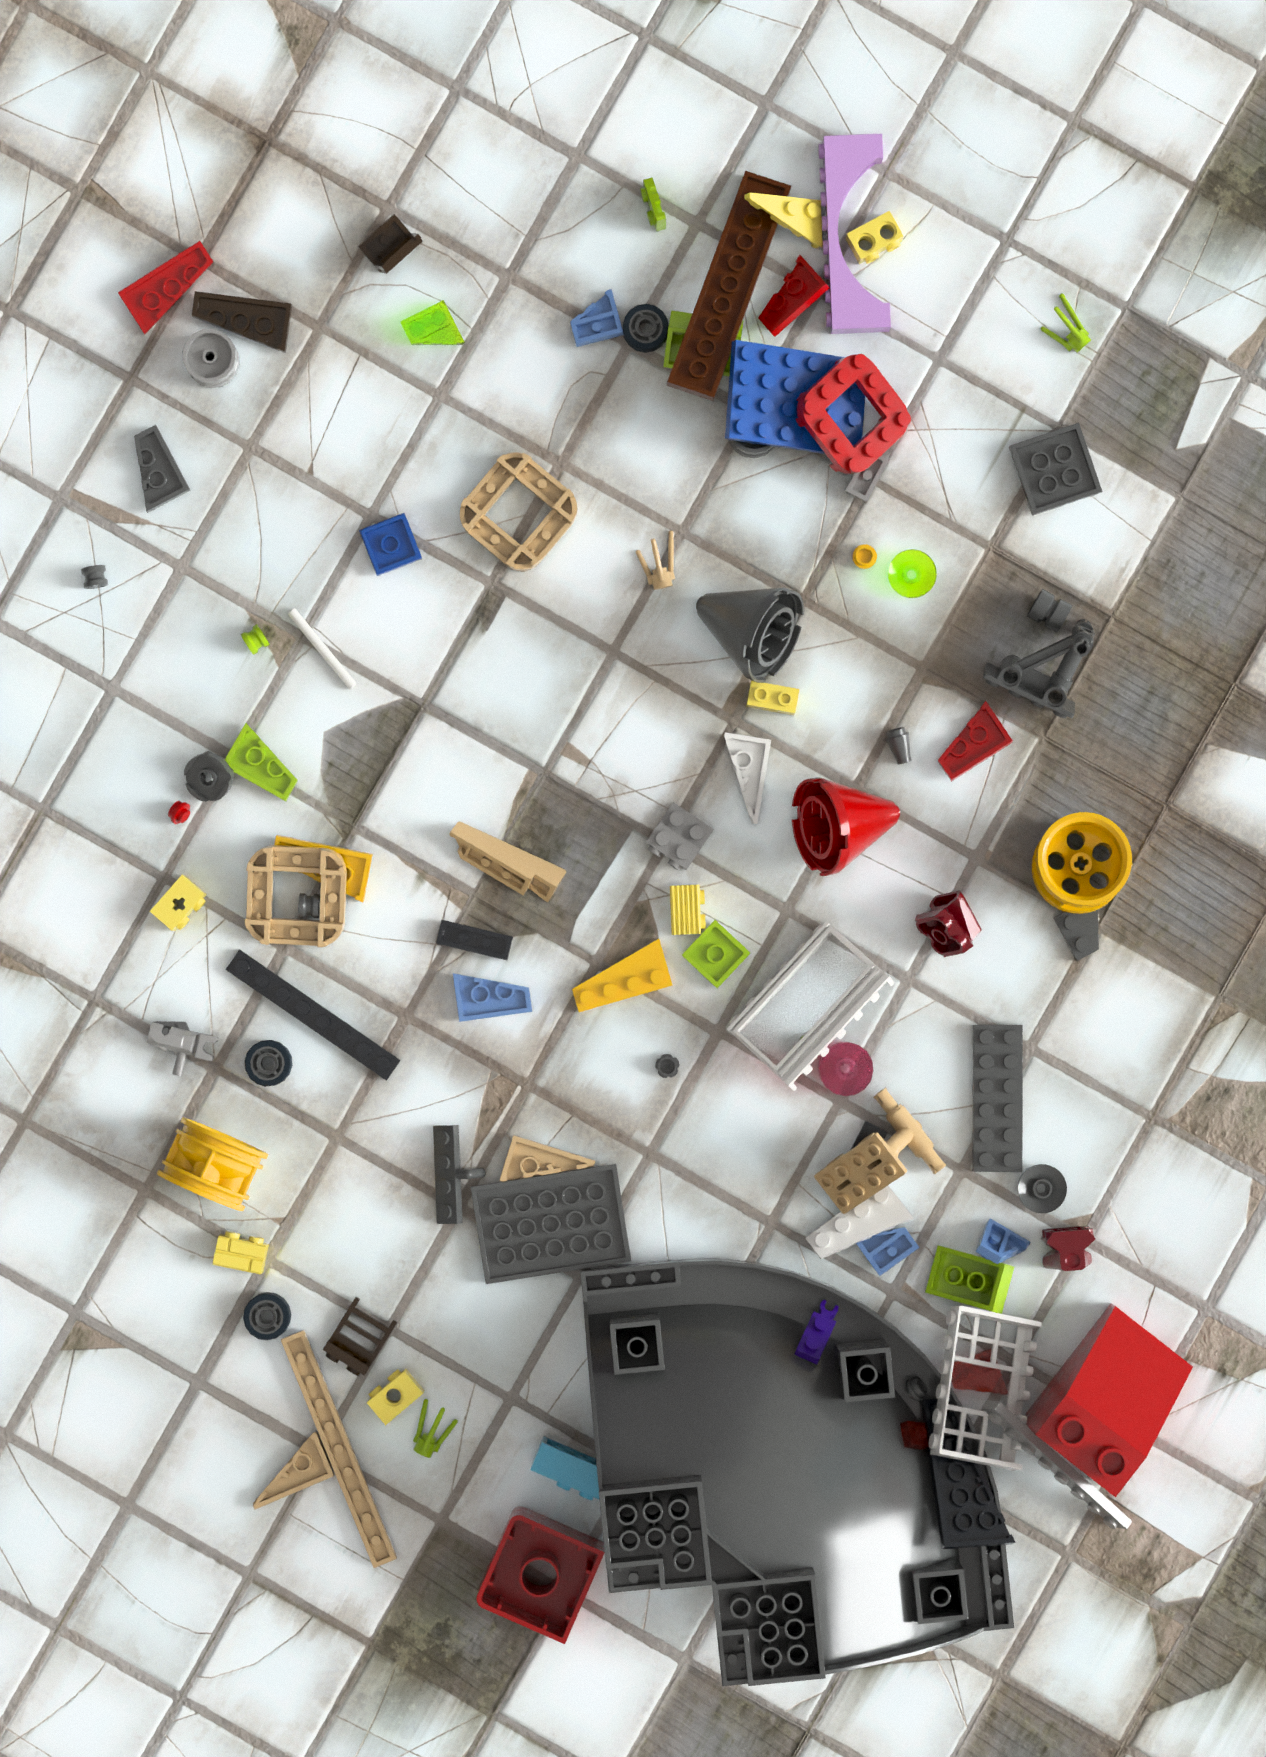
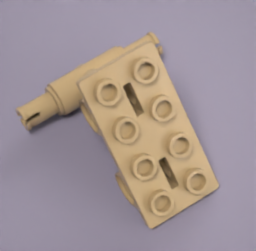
(875, 1162)

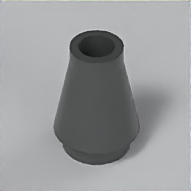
(899, 744)

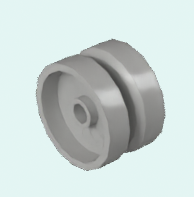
(202, 347)

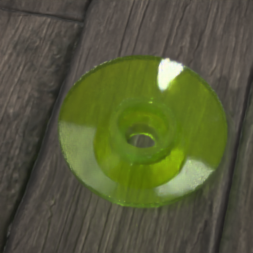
(914, 561)

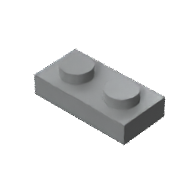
(864, 482)

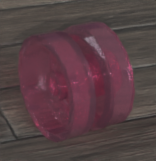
(859, 1073)

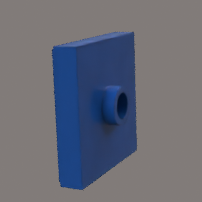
(390, 544)

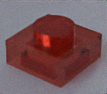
(914, 1435)

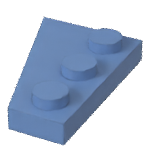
(488, 998)

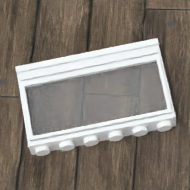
(808, 1003)

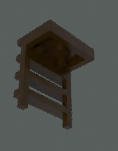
(389, 244)
(350, 1352)

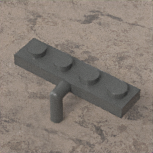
(449, 1175)

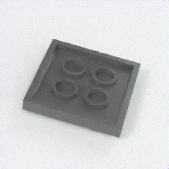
(1055, 469)

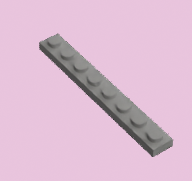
(1052, 1461)

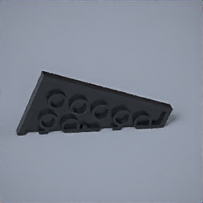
(961, 1494)

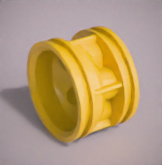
(1094, 831)
(211, 1164)

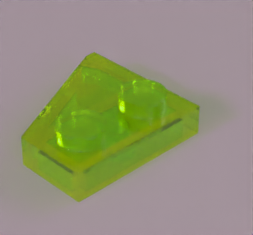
(432, 327)

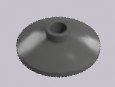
(1052, 1196)

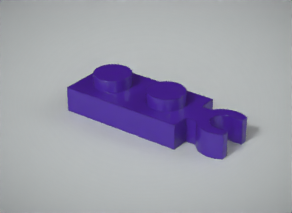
(817, 1334)

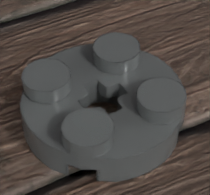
(220, 772)

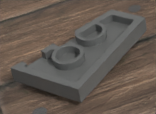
(159, 471)

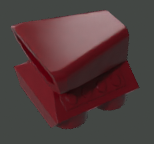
(949, 924)
(1068, 1248)

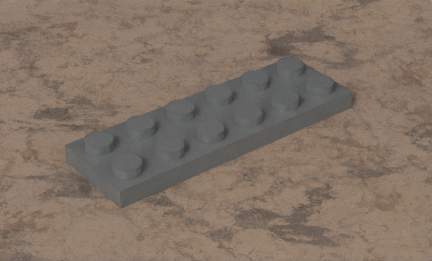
(997, 1098)

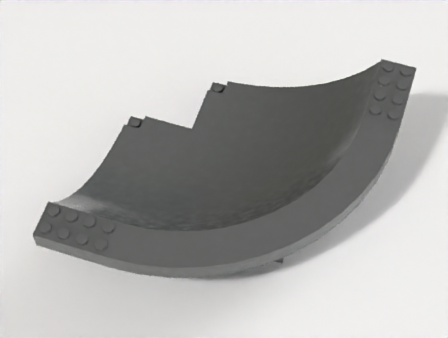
(775, 1471)

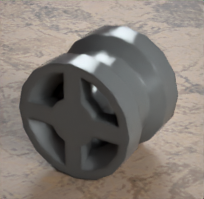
(94, 577)
(309, 905)

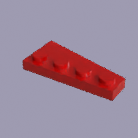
(161, 288)

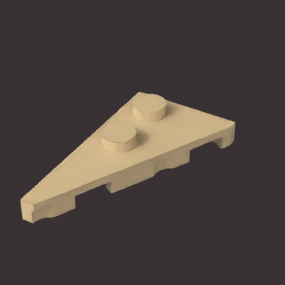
(532, 1158)
(303, 1470)

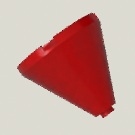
(837, 823)

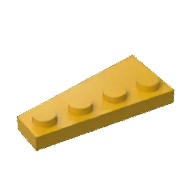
(356, 863)
(628, 978)

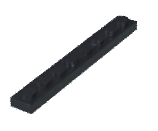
(313, 1014)

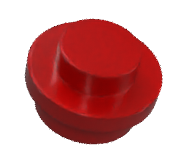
(179, 812)

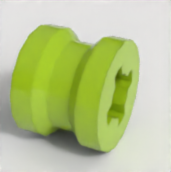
(255, 639)

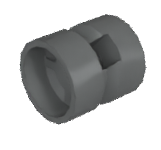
(1049, 610)

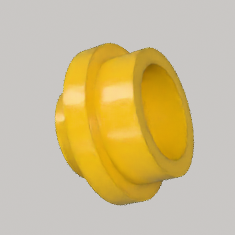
(864, 556)

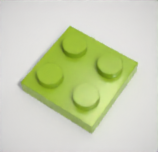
(716, 954)

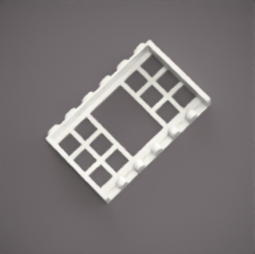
(1016, 1392)

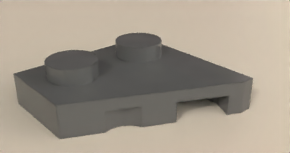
(1079, 932)

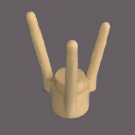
(660, 577)

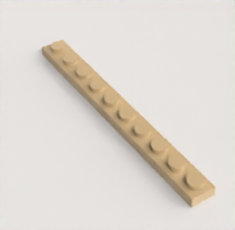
(338, 1448)

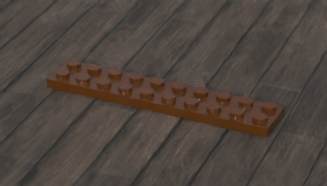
(726, 291)

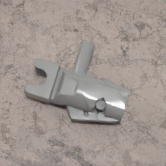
(182, 1041)

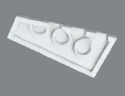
(867, 1219)

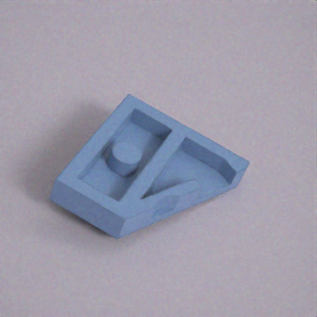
(1000, 1243)
(888, 1248)

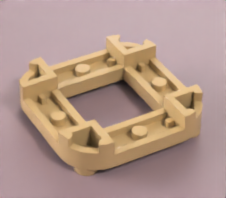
(492, 487)
(260, 895)

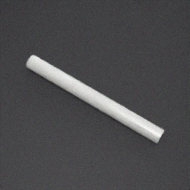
(322, 649)

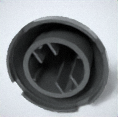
(754, 627)

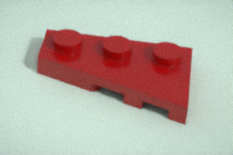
(794, 297)
(976, 743)

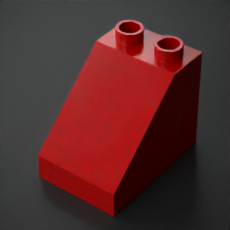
(1110, 1399)

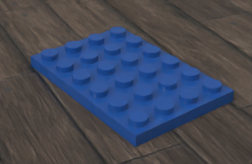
(765, 395)

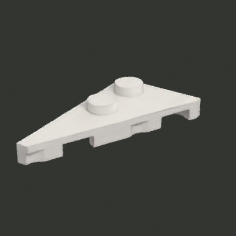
(750, 762)

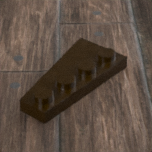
(248, 317)

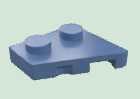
(597, 322)

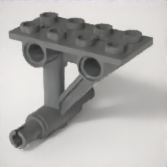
(1038, 686)

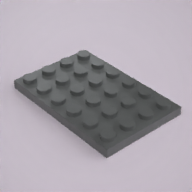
(550, 1223)

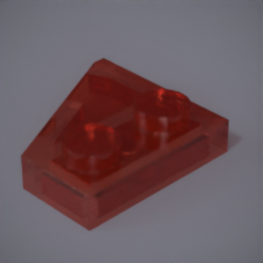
(978, 1378)

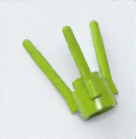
(1077, 337)
(426, 1443)

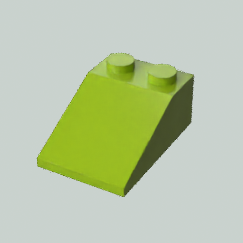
(969, 1279)

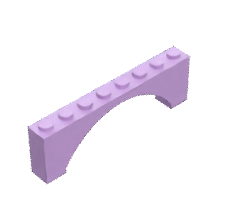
(850, 304)

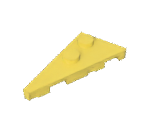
(796, 214)

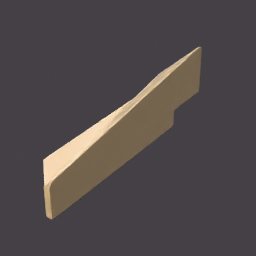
(506, 862)

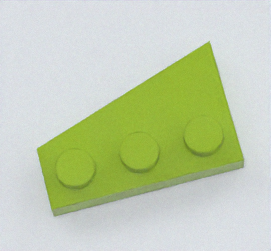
(259, 765)

